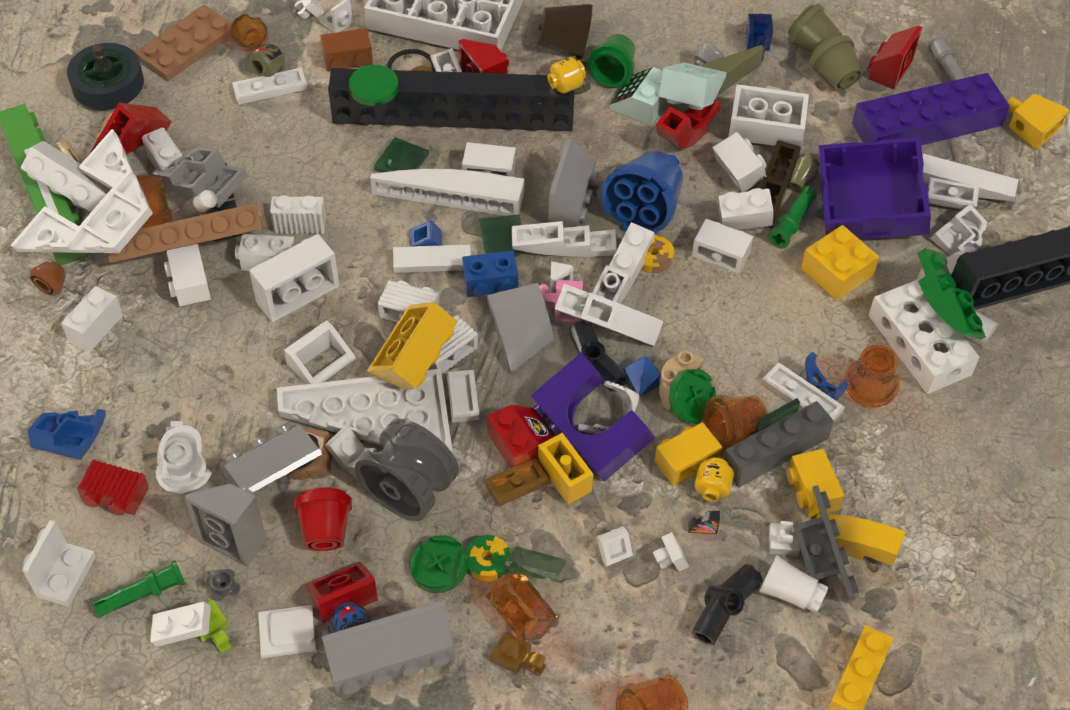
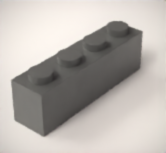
(778, 443)

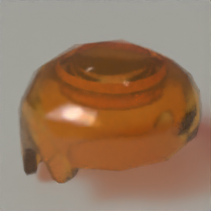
(249, 32)

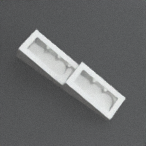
(991, 184)

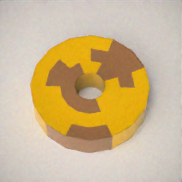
(664, 255)

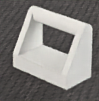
(312, 345)

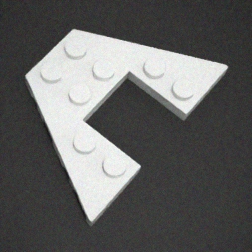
(110, 222)

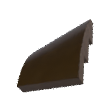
(566, 28)

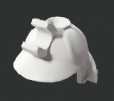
(180, 459)

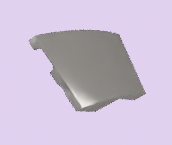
(202, 171)
(521, 323)

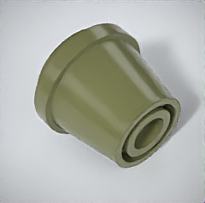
(812, 28)
(837, 62)

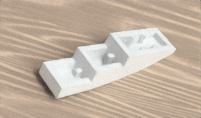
(559, 241)

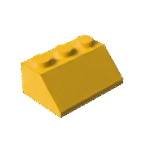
(413, 345)

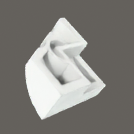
(962, 232)

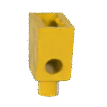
(1036, 119)

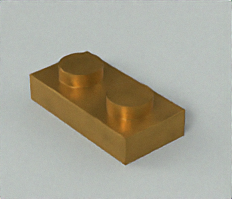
(516, 482)

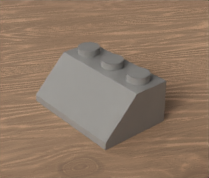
(572, 186)
(270, 458)
(228, 521)

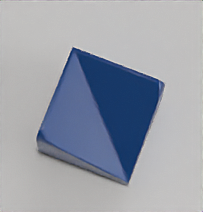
(642, 376)

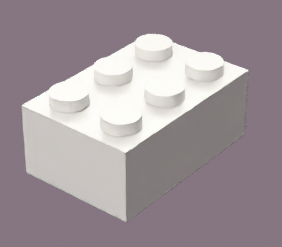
(769, 115)
(294, 277)

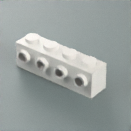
(63, 176)

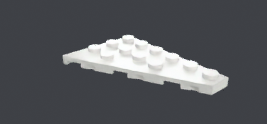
(367, 406)

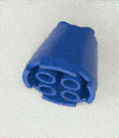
(644, 191)

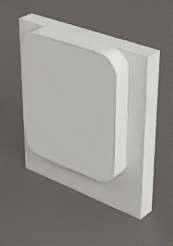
(287, 631)

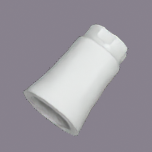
(793, 586)

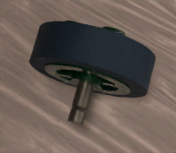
(105, 75)

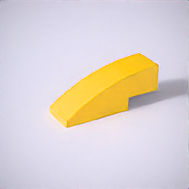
(868, 538)

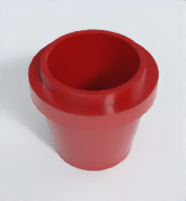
(323, 517)

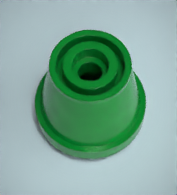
(612, 62)

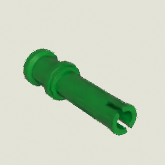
(789, 223)
(153, 584)

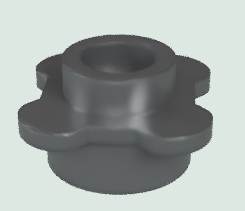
(219, 577)

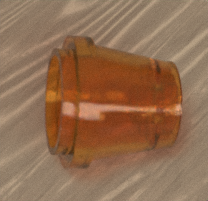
(156, 196)
(873, 377)
(732, 417)
(653, 694)

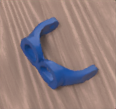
(812, 370)

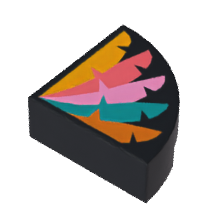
(707, 524)

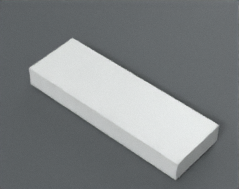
(268, 87)
(429, 258)
(791, 386)

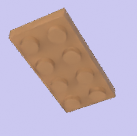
(185, 42)

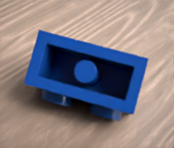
(489, 273)

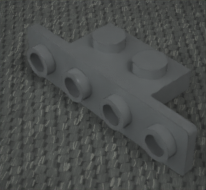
(821, 549)

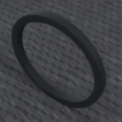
(410, 51)

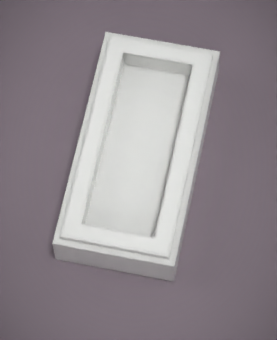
(463, 396)

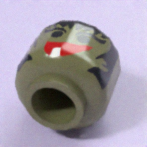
(266, 60)

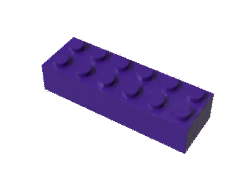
(933, 111)

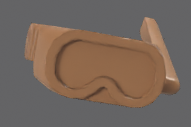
(321, 465)

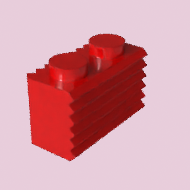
(112, 487)

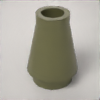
(804, 170)

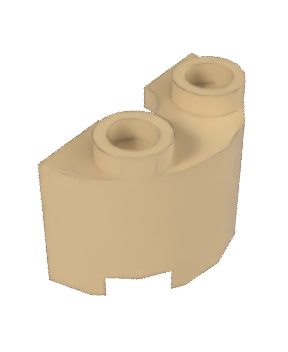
(672, 368)

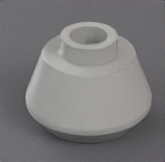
(706, 53)

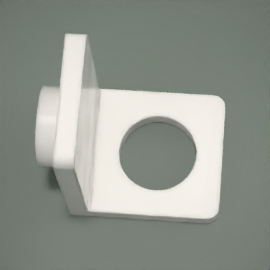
(341, 16)

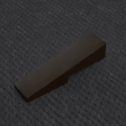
(780, 173)

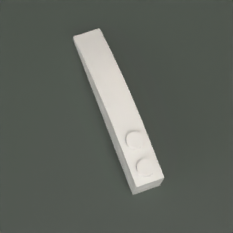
(453, 189)

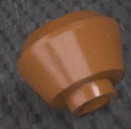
(48, 277)

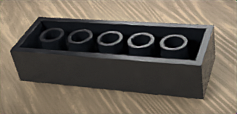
(1015, 268)

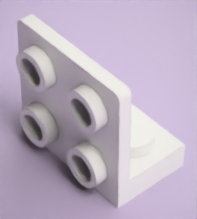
(56, 567)

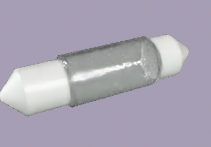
(195, 206)

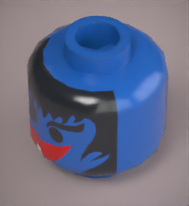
(348, 616)

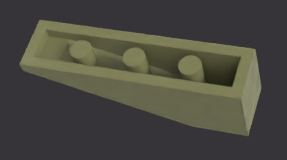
(736, 65)

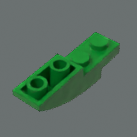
(949, 302)

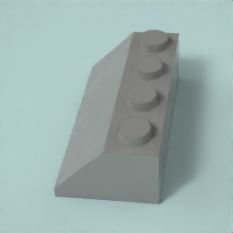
(389, 648)

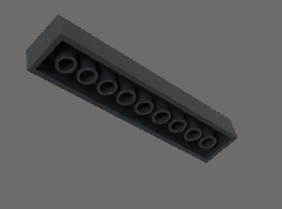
(458, 101)

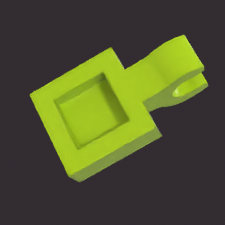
(216, 628)

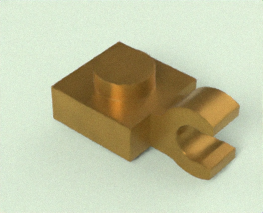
(514, 654)

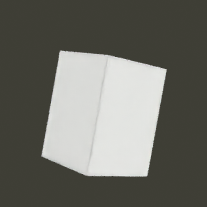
(559, 272)

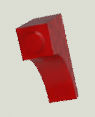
(133, 122)

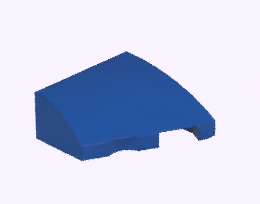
(66, 432)

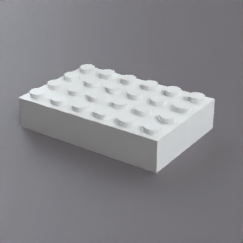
(444, 20)

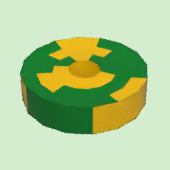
(487, 546)

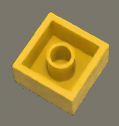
(839, 262)

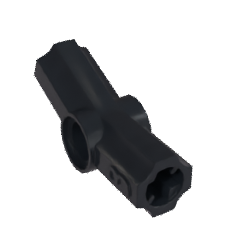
(587, 343)
(725, 601)

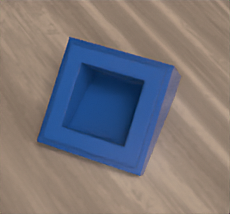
(426, 235)

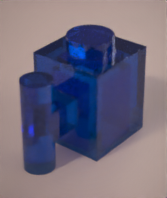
(759, 31)

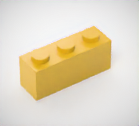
(861, 670)

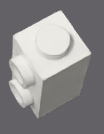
(260, 248)

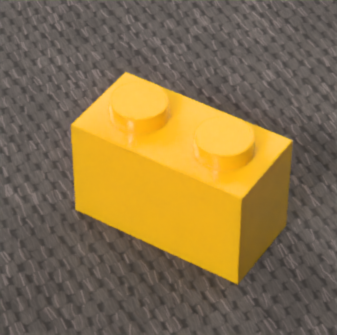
(683, 454)
(565, 468)
(812, 470)

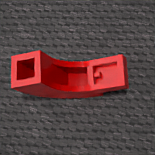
(686, 127)

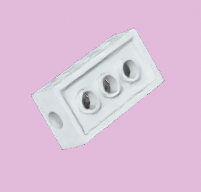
(921, 338)

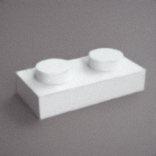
(180, 624)

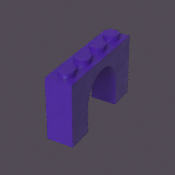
(604, 451)

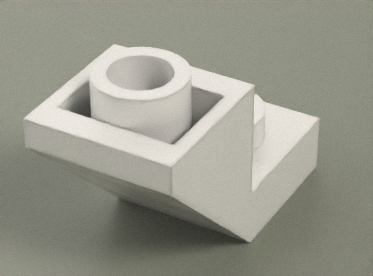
(347, 449)

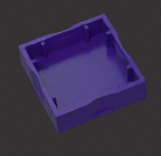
(875, 188)

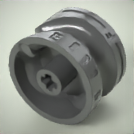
(407, 469)

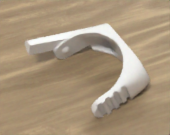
(630, 399)

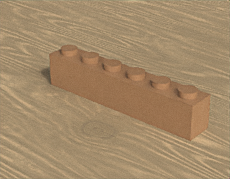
(193, 231)

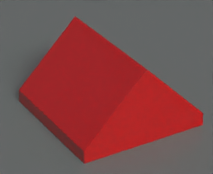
(343, 586)

